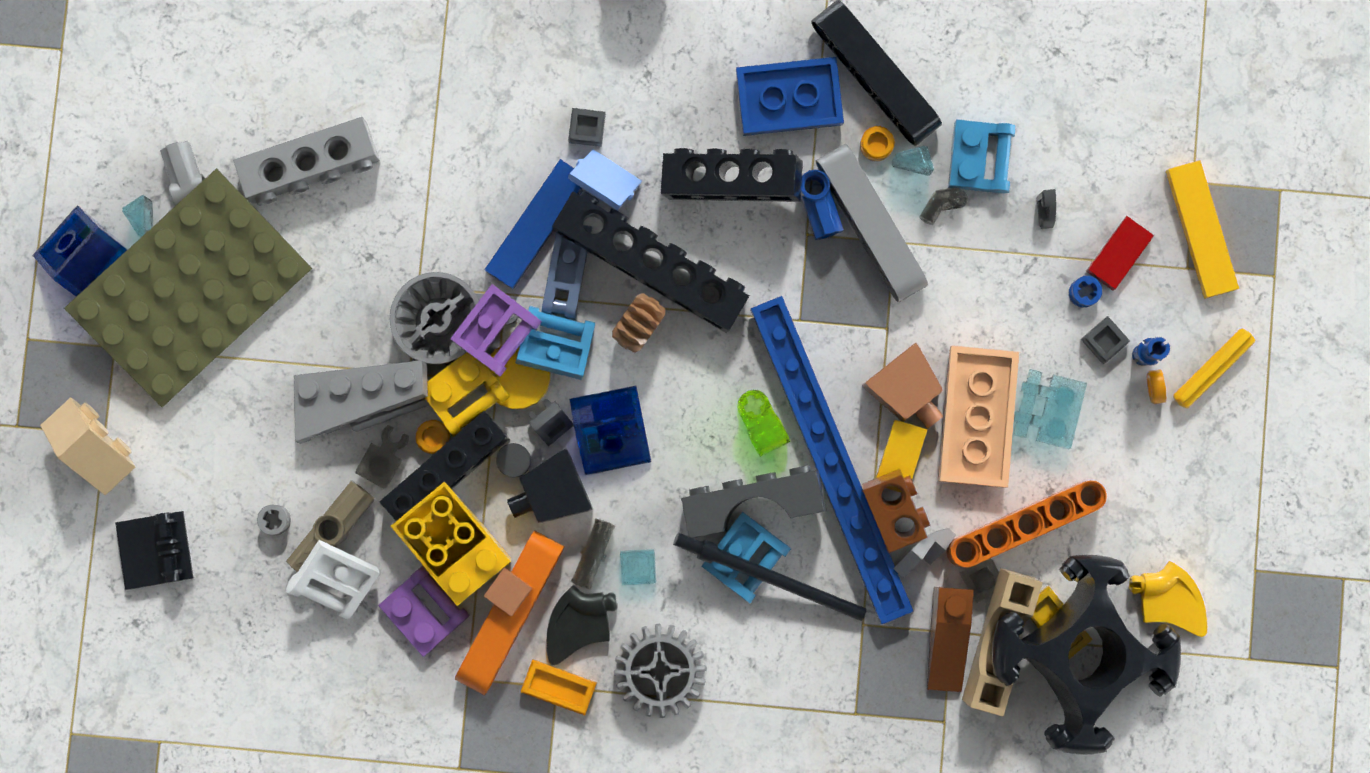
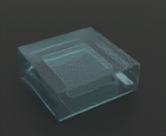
(638, 567)

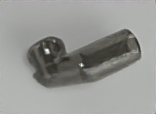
(941, 201)

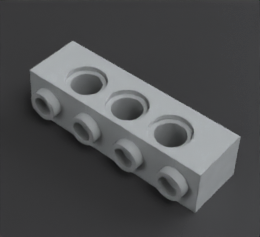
(255, 168)

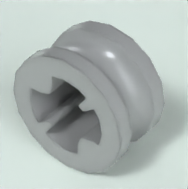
(264, 524)

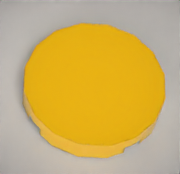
(523, 383)

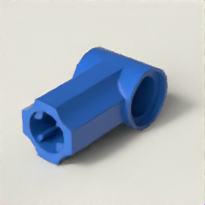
(821, 207)

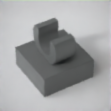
(550, 422)

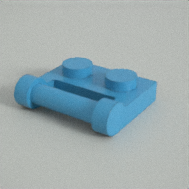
(970, 154)
(555, 352)
(743, 541)

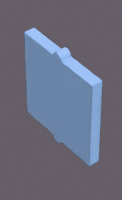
(604, 179)

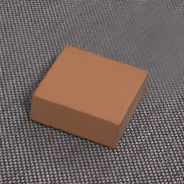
(508, 592)

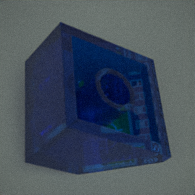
(78, 251)
(610, 430)

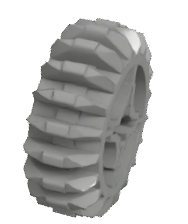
(661, 696)

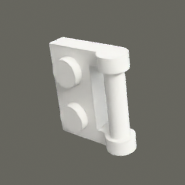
(338, 571)

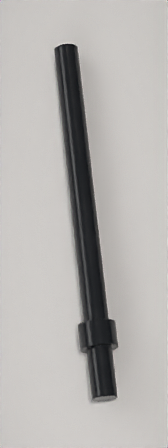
(709, 552)

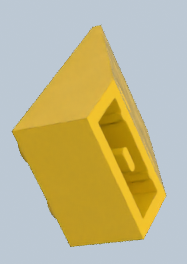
(451, 543)

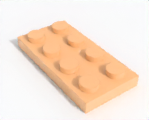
(978, 416)

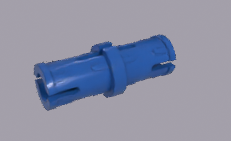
(1151, 351)

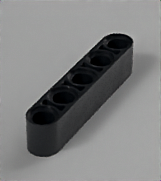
(876, 72)

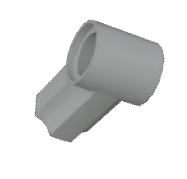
(181, 169)

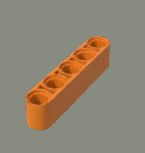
(1041, 517)
(501, 629)

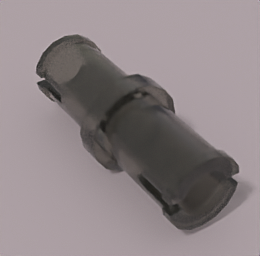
(593, 553)

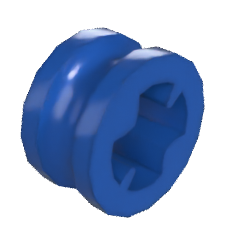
(1085, 301)

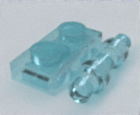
(1060, 410)

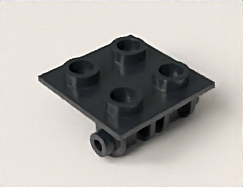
(154, 550)

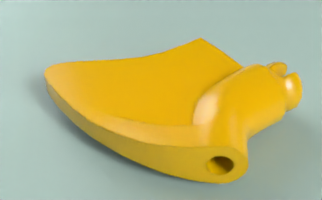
(1171, 598)

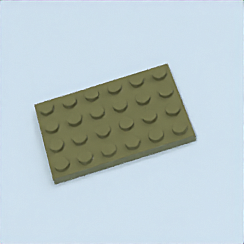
(188, 288)

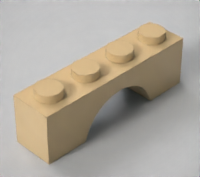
(1011, 593)

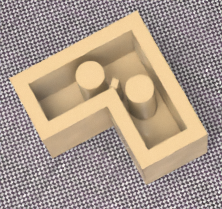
(85, 447)

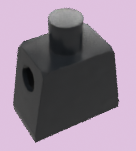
(551, 491)

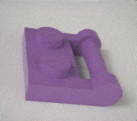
(486, 323)
(415, 618)

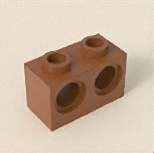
(889, 512)

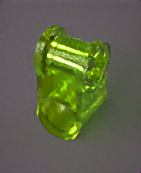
(764, 428)

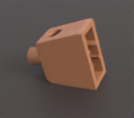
(907, 387)

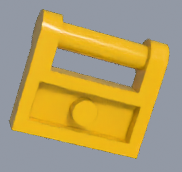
(455, 384)

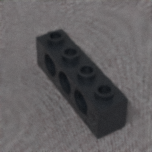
(781, 187)
(448, 464)

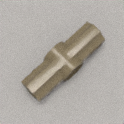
(344, 511)

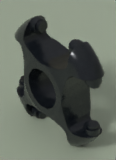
(1121, 662)

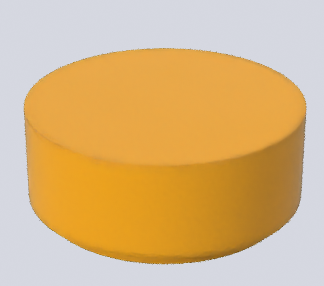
(877, 143)
(1156, 386)
(432, 436)

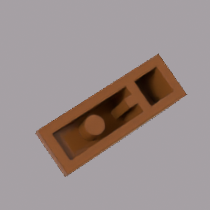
(949, 638)

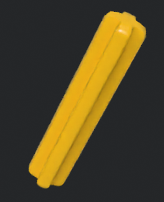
(1214, 368)

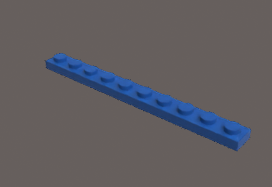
(831, 460)

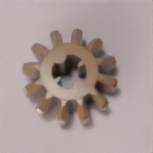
(638, 322)

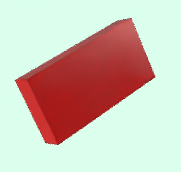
(1120, 253)

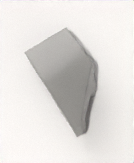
(926, 549)

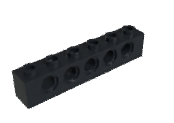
(731, 292)

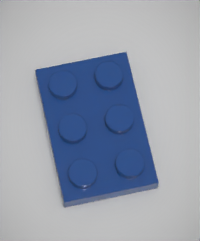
(789, 96)

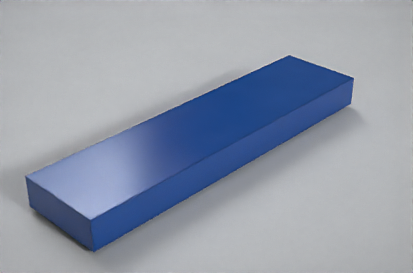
(533, 227)

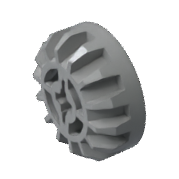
(412, 297)

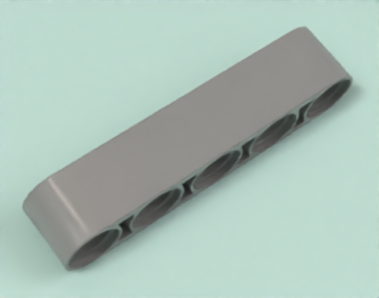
(872, 223)

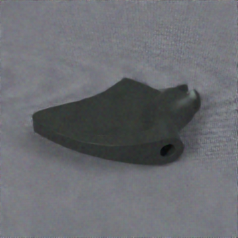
(577, 622)

